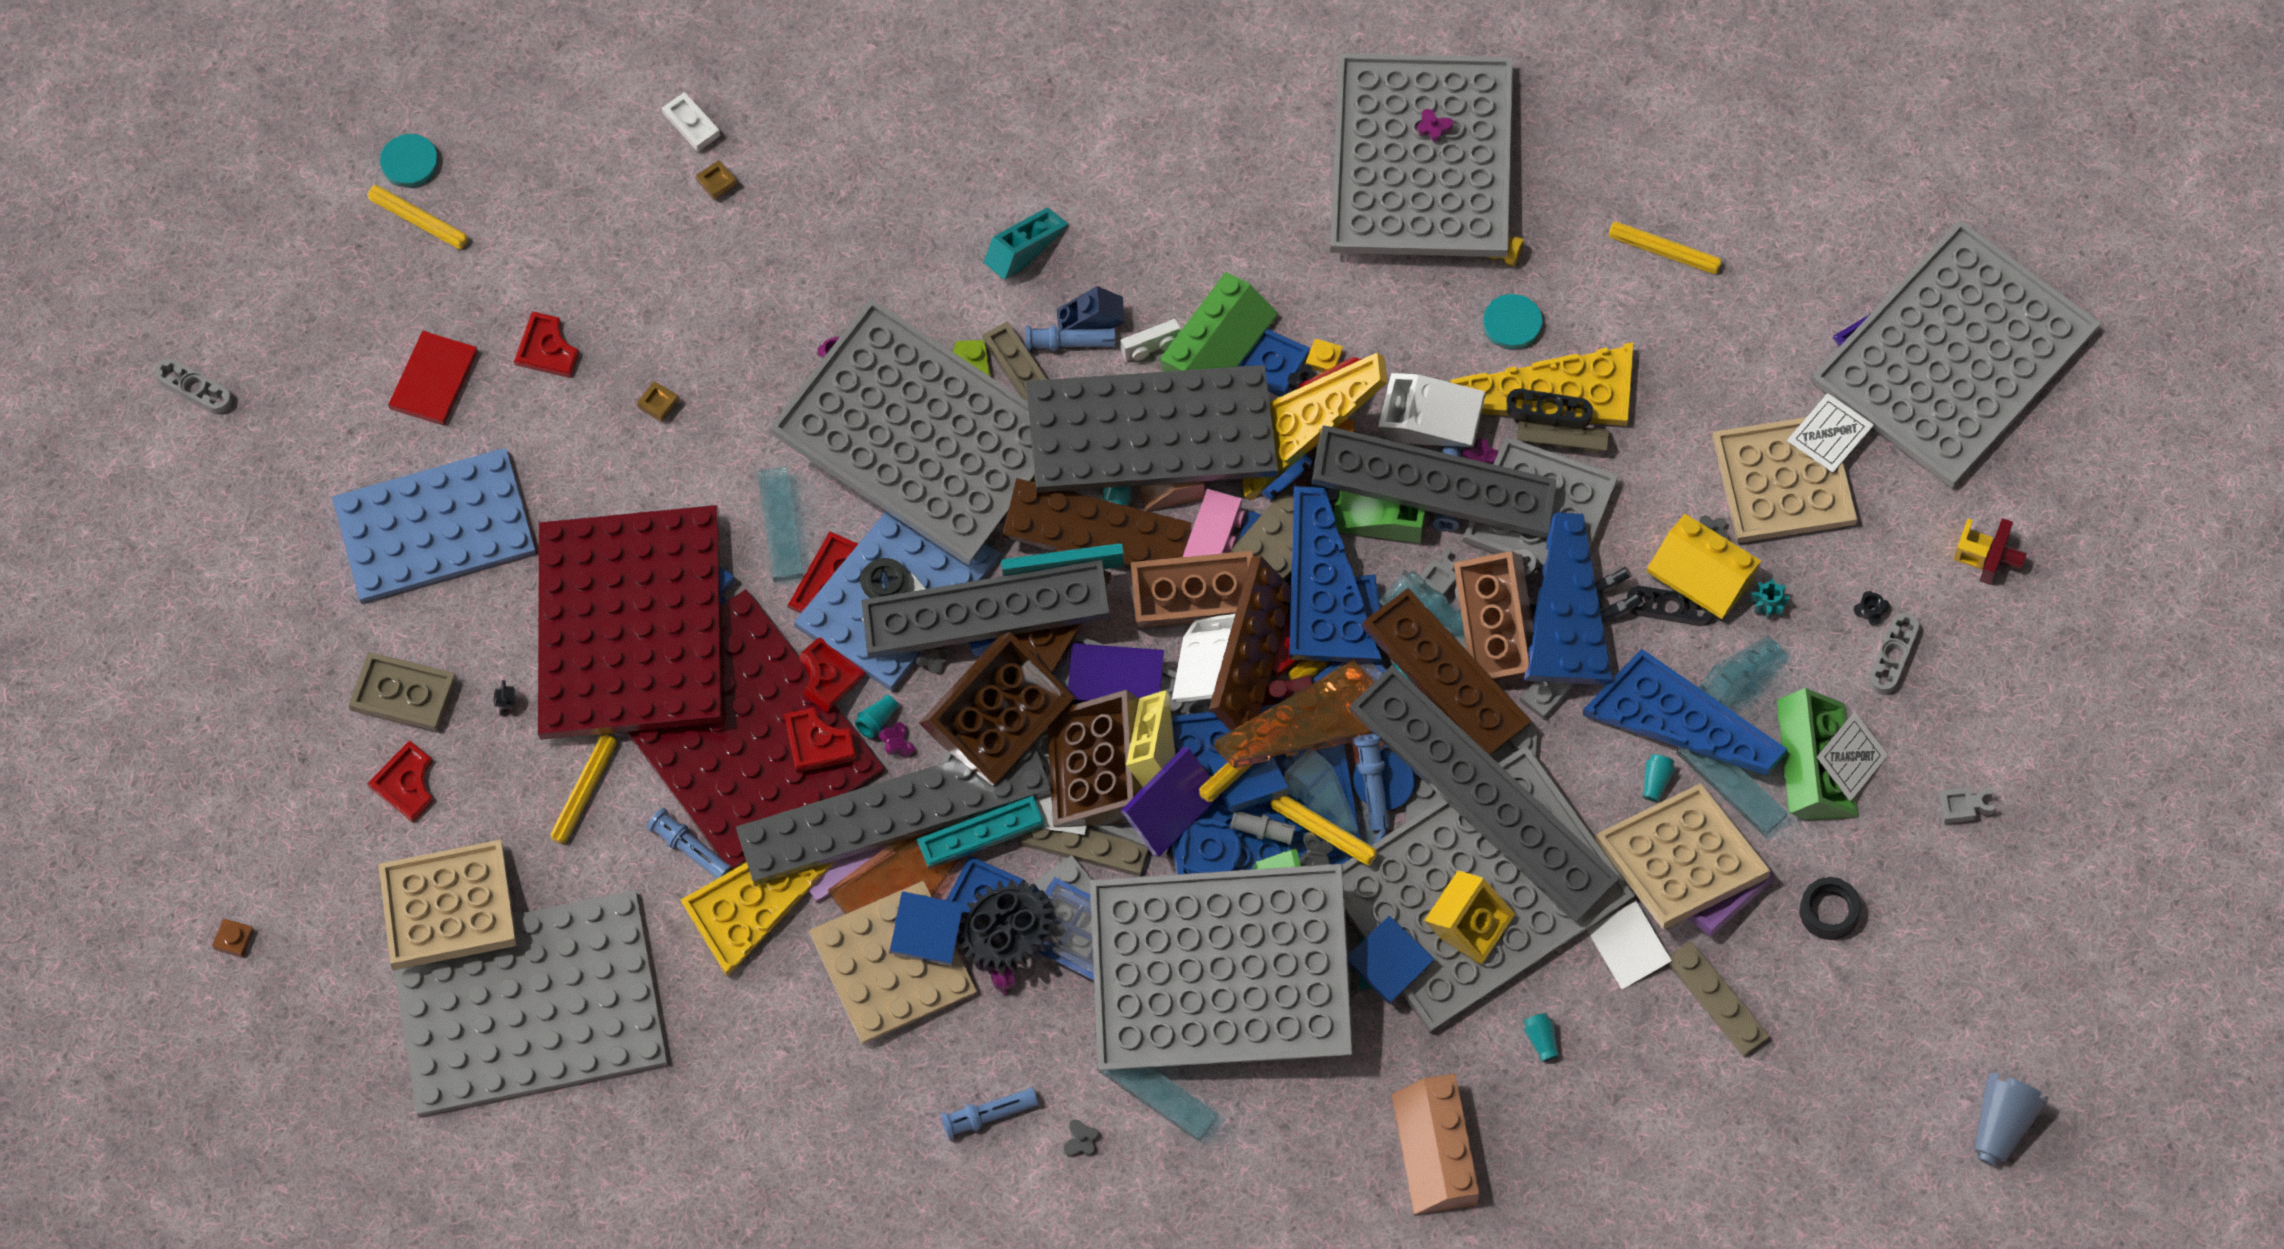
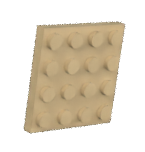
(1776, 486)
(1682, 856)
(447, 905)
(880, 987)

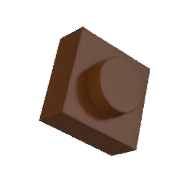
(233, 938)

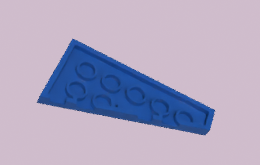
(1324, 592)
(1567, 618)
(1669, 708)

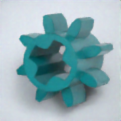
(1770, 606)

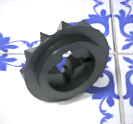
(893, 571)

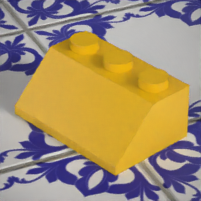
(1704, 566)

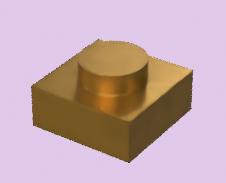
(716, 180)
(657, 401)

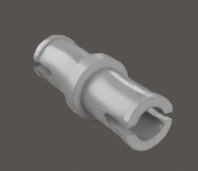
(1263, 827)

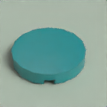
(409, 160)
(1512, 321)

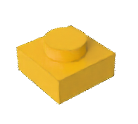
(1324, 355)

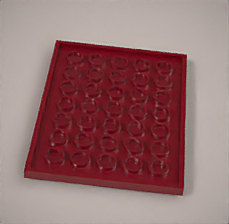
(629, 622)
(745, 763)

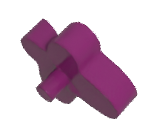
(1434, 126)
(1481, 452)
(895, 740)

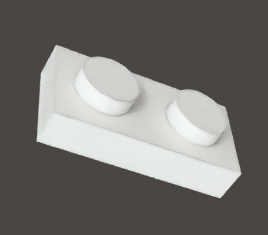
(691, 121)
(1143, 343)

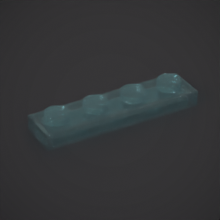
(780, 524)
(1737, 790)
(1165, 1099)

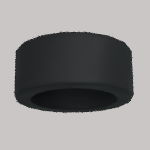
(1825, 930)

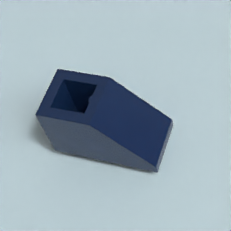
(1092, 310)

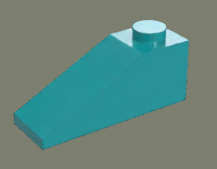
(1023, 242)

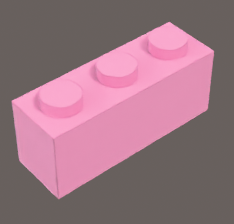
(1215, 525)

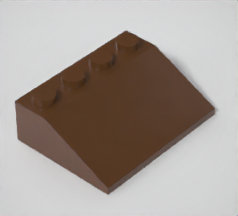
(997, 708)
(1090, 759)

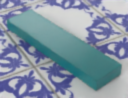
(1111, 556)
(980, 832)

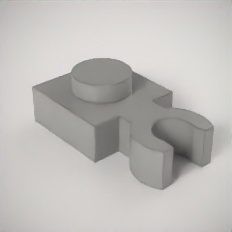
(1440, 575)
(1961, 805)

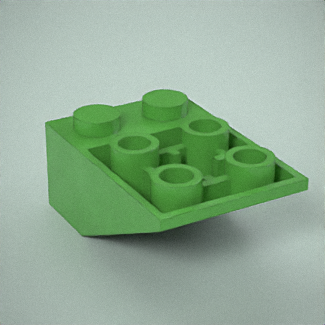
(1378, 518)

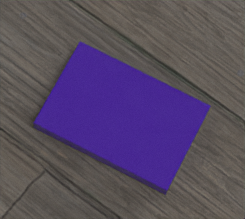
(1111, 669)
(1168, 802)

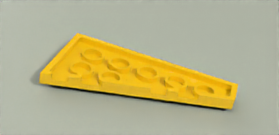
(1597, 377)
(1326, 402)
(738, 915)

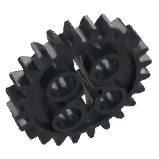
(1002, 920)

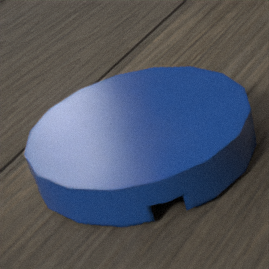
(1287, 477)
(1397, 780)
(1209, 847)

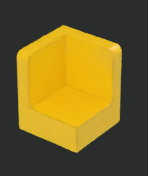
(1972, 547)

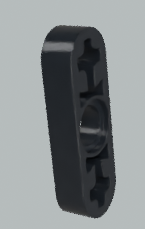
(1526, 413)
(1664, 595)

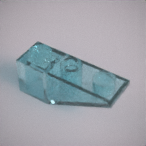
(1434, 601)
(1743, 670)
(1318, 786)

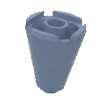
(2005, 1117)

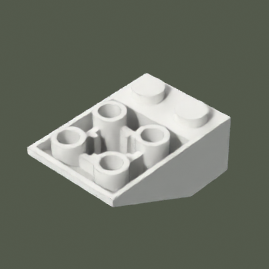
(1430, 411)
(1201, 658)

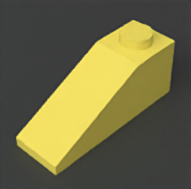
(1151, 737)

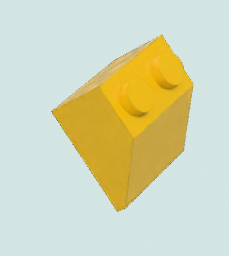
(1470, 916)

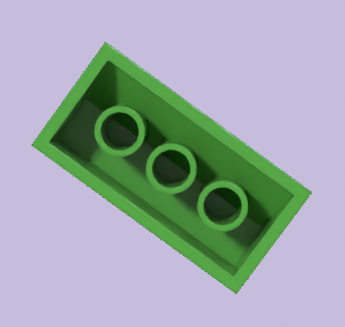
(1221, 328)
(1806, 727)

